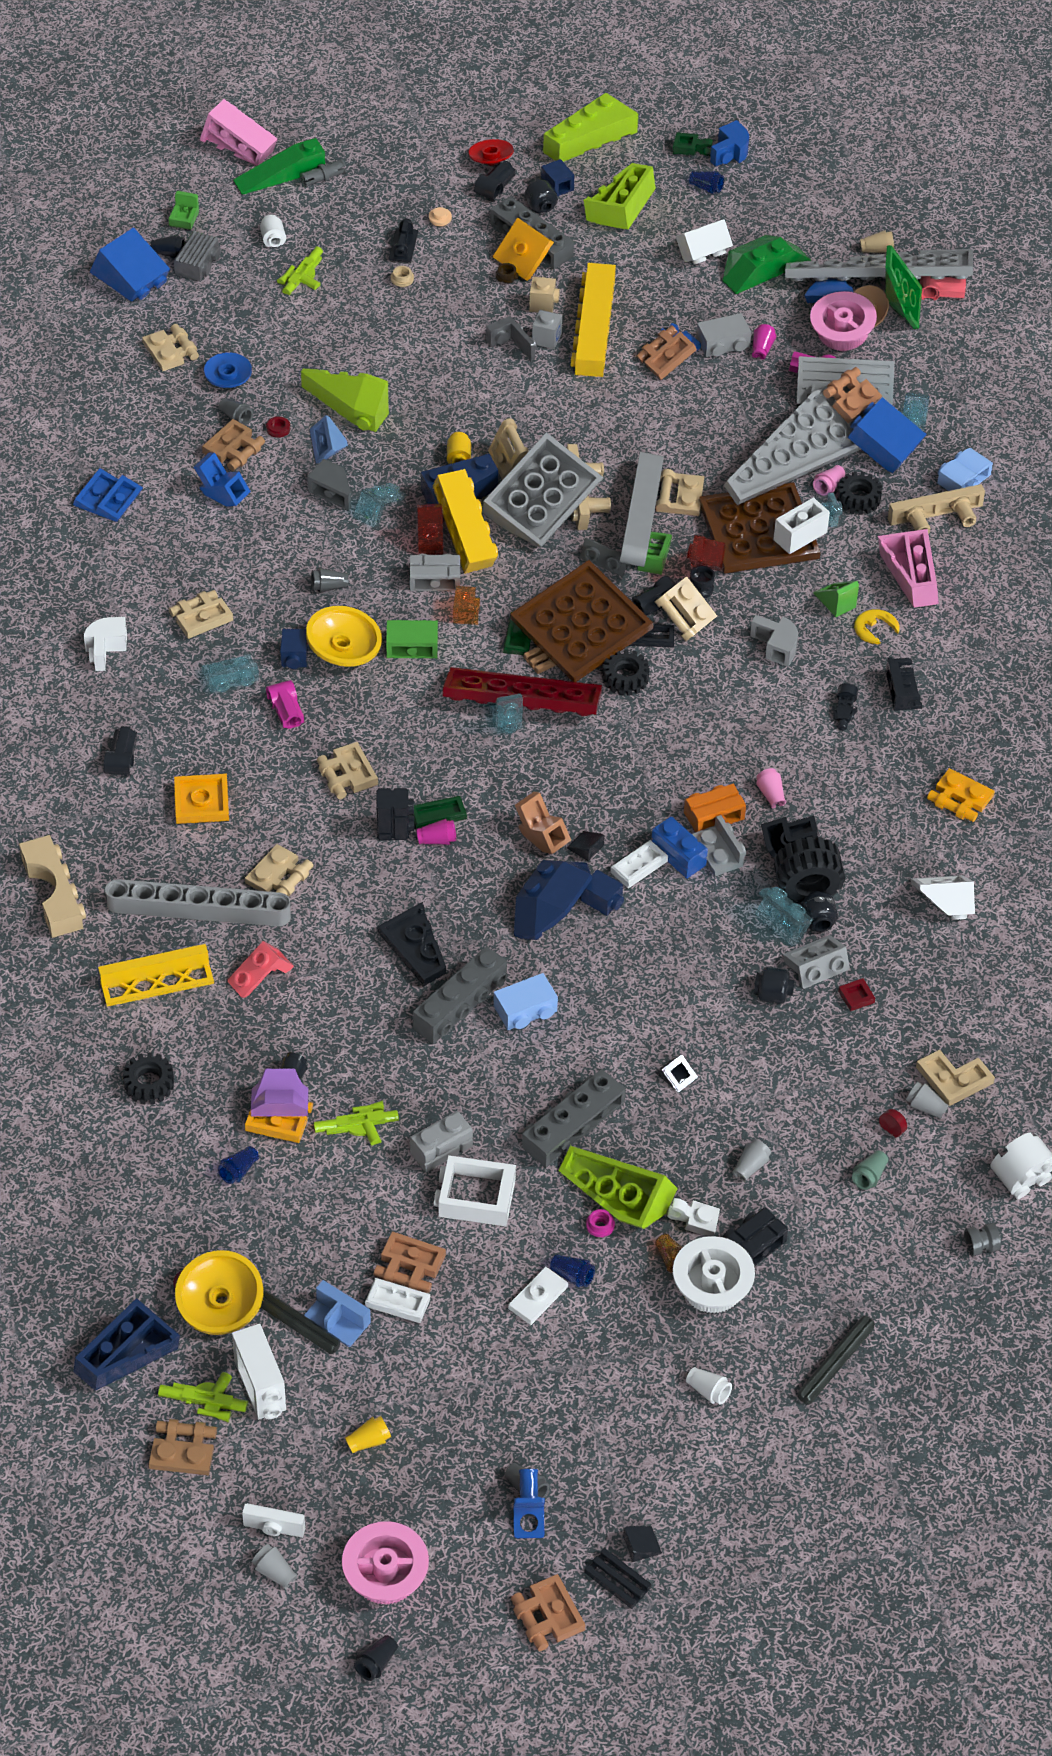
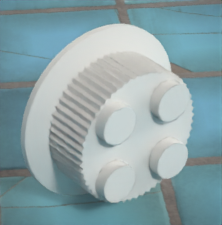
(713, 1273)

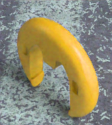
(868, 617)

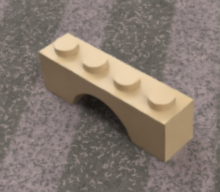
(43, 862)

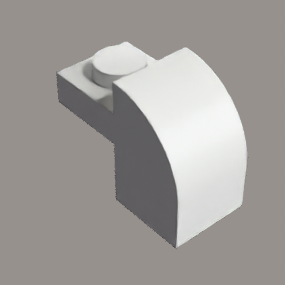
(105, 636)

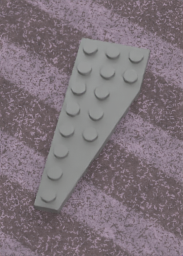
(927, 263)
(800, 445)

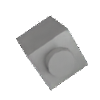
(547, 329)

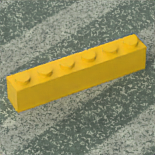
(594, 321)

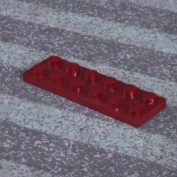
(535, 691)

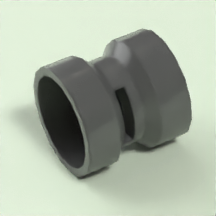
(983, 1239)

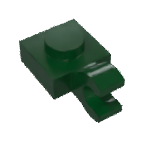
(690, 144)

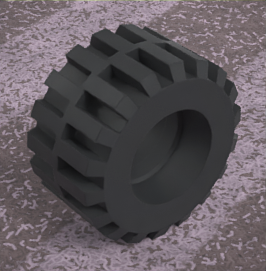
(809, 867)

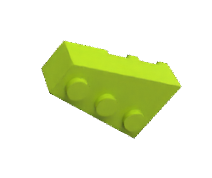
(623, 198)

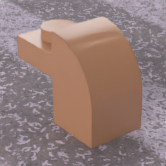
(539, 827)

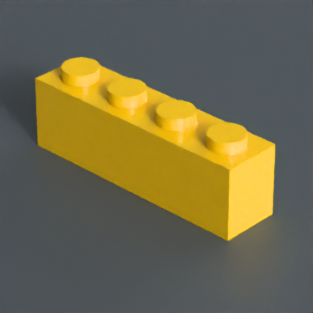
(465, 521)

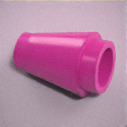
(763, 340)
(437, 833)

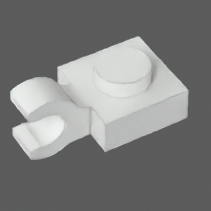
(698, 1216)

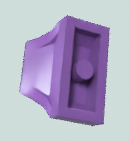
(279, 1094)

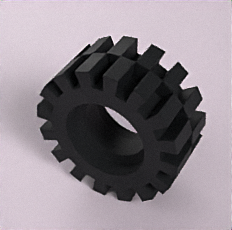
(863, 483)
(626, 683)
(148, 1091)

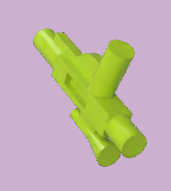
(304, 273)
(360, 1123)
(207, 1394)

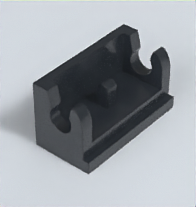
(902, 684)

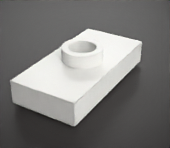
(639, 864)
(538, 1295)
(397, 1300)
(273, 1521)

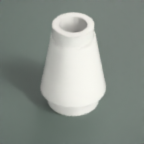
(710, 1385)

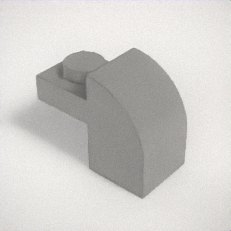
(780, 638)

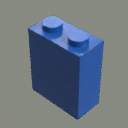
(886, 434)

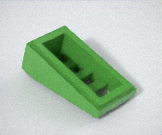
(656, 559)

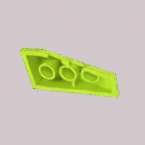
(356, 398)
(620, 1188)

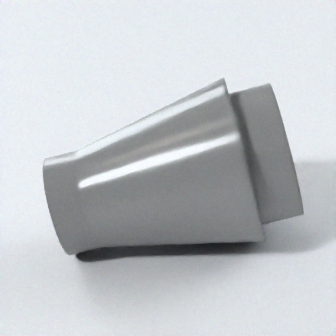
(926, 1100)
(752, 1159)
(274, 1566)

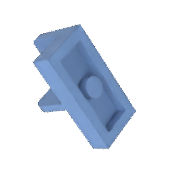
(339, 1313)

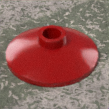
(491, 151)

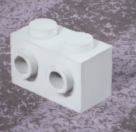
(704, 241)
(801, 525)

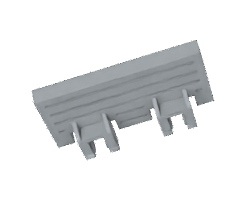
(819, 372)

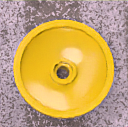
(347, 628)
(216, 1276)

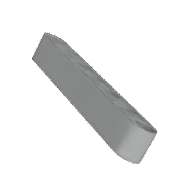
(641, 509)
(198, 902)

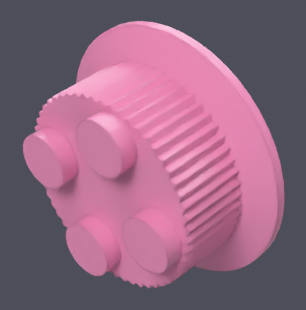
(843, 320)
(385, 1562)

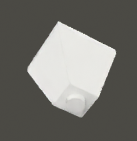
(949, 893)

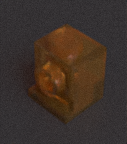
(466, 606)

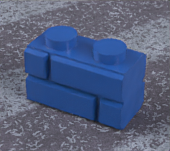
(681, 846)

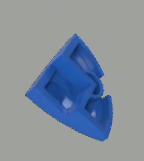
(823, 288)

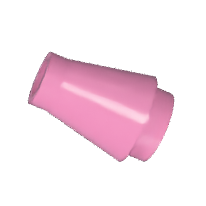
(828, 480)
(771, 786)

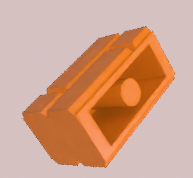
(721, 800)

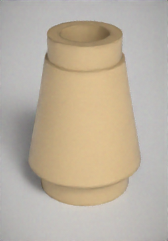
(877, 243)

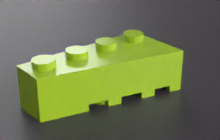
(590, 128)

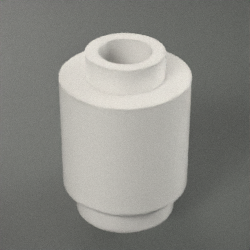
(272, 231)

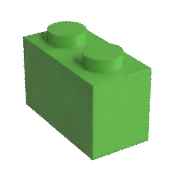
(412, 639)

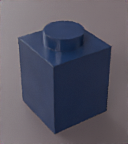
(558, 176)
(294, 648)
(603, 893)

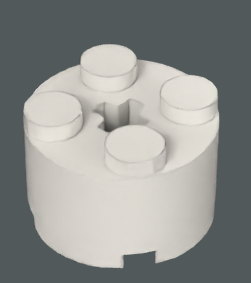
(1024, 1164)

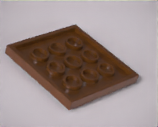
(750, 529)
(581, 621)

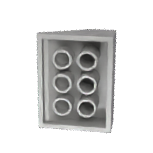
(541, 492)

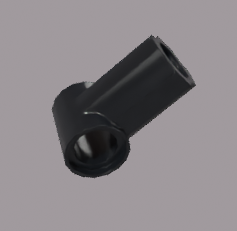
(495, 181)
(646, 600)
(121, 754)

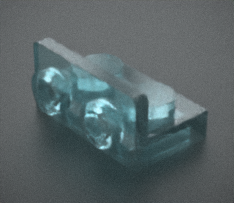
(230, 673)

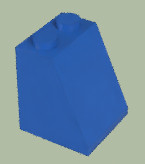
(130, 266)

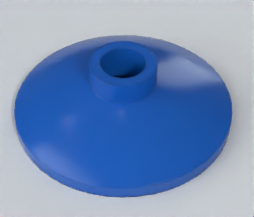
(227, 370)

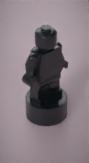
(845, 712)

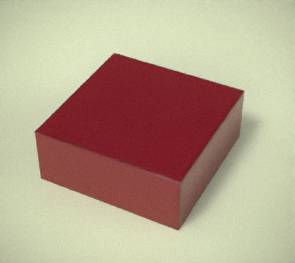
(856, 994)

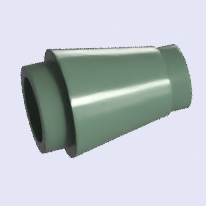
(869, 1171)

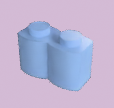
(965, 470)

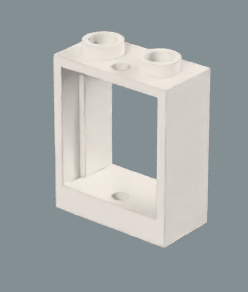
(470, 1210)
(259, 1372)

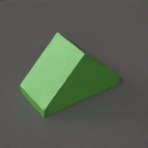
(839, 596)

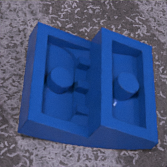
(107, 504)

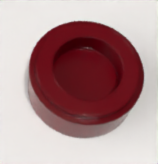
(278, 427)
(893, 1122)

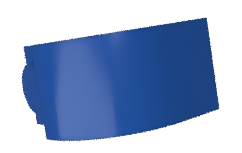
(732, 144)
(218, 484)

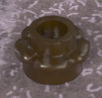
(506, 273)

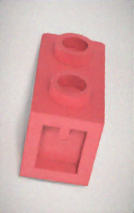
(257, 967)

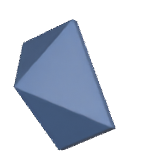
(326, 439)

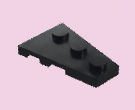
(414, 943)

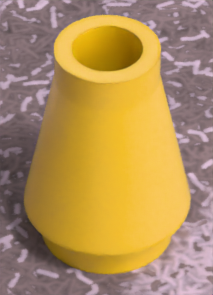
(368, 1435)

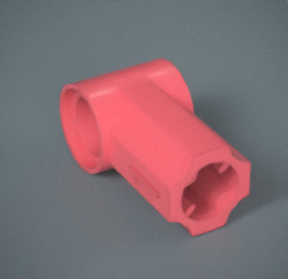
(942, 287)

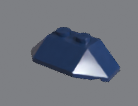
(549, 896)

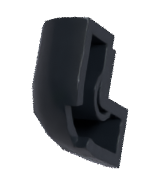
(780, 832)

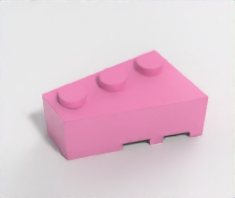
(238, 133)
(911, 564)

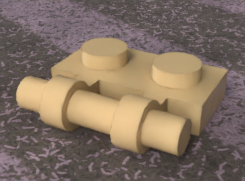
(164, 351)
(201, 613)
(355, 767)
(274, 867)

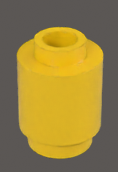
(458, 447)

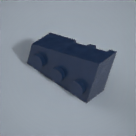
(480, 469)
(125, 1346)

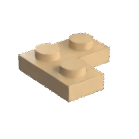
(953, 1083)

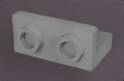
(723, 848)
(818, 960)

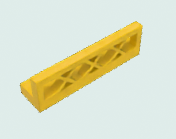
(153, 967)

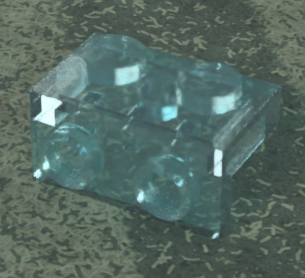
(783, 915)

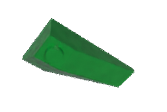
(282, 166)
(902, 289)

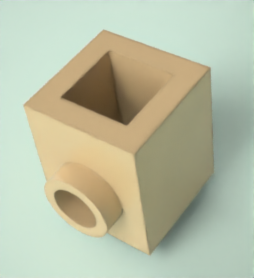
(543, 294)

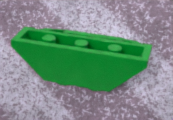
(759, 262)

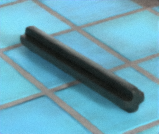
(300, 1323)
(836, 1360)

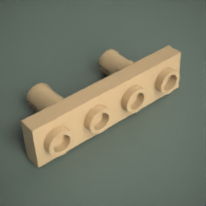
(589, 505)
(923, 507)

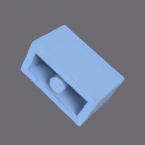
(525, 1002)

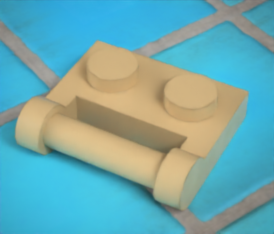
(502, 450)
(688, 494)
(691, 606)

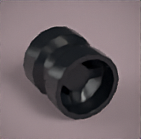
(703, 579)

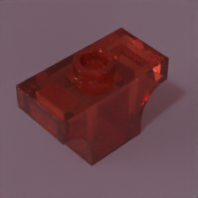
(430, 529)
(706, 553)

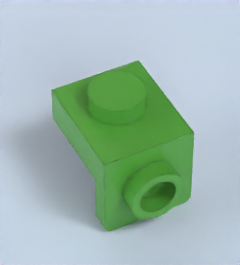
(185, 210)

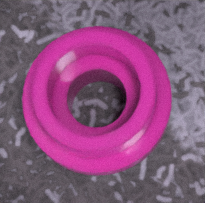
(600, 1216)

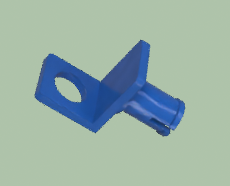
(528, 1504)

